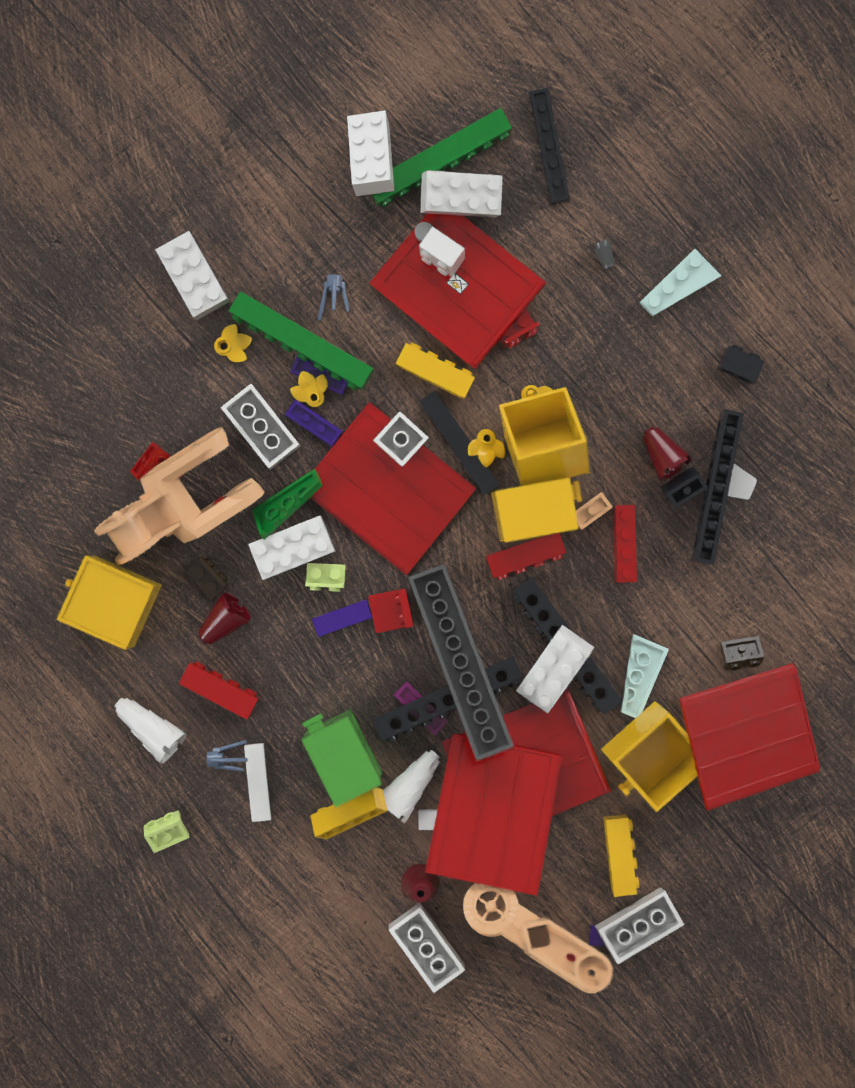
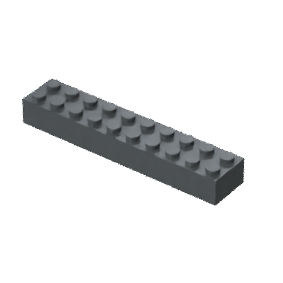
(461, 663)

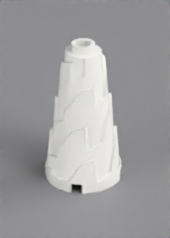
(156, 734)
(408, 787)

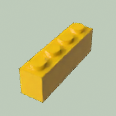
(435, 371)
(333, 821)
(620, 855)

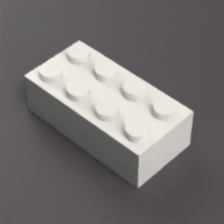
(370, 153)
(461, 194)
(192, 275)
(260, 426)
(291, 547)
(555, 669)
(639, 925)
(426, 947)

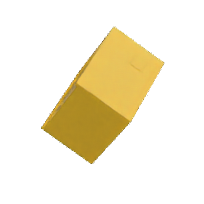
(544, 437)
(536, 509)
(108, 602)
(653, 756)

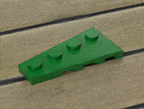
(283, 504)

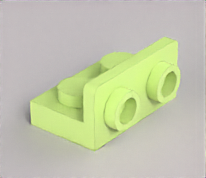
(325, 576)
(165, 831)

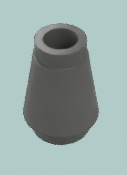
(604, 253)

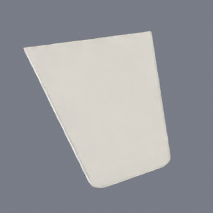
(741, 483)

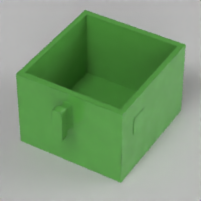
(341, 756)

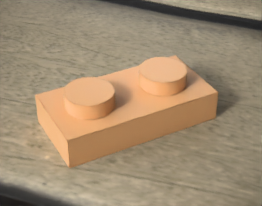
(592, 510)

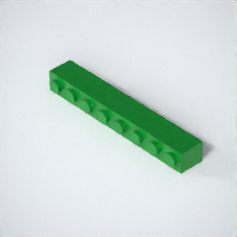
(447, 154)
(301, 341)

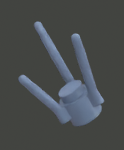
(334, 284)
(216, 759)

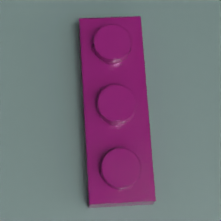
(407, 694)

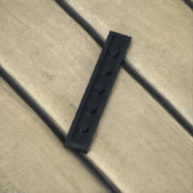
(549, 146)
(458, 442)

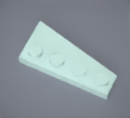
(682, 281)
(642, 671)

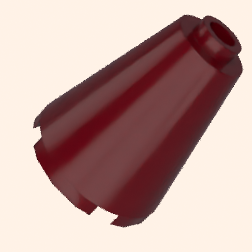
(664, 453)
(223, 619)
(419, 885)

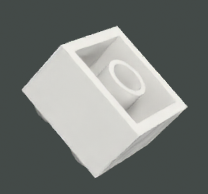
(441, 252)
(400, 439)

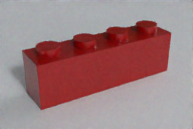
(624, 543)
(526, 554)
(219, 690)

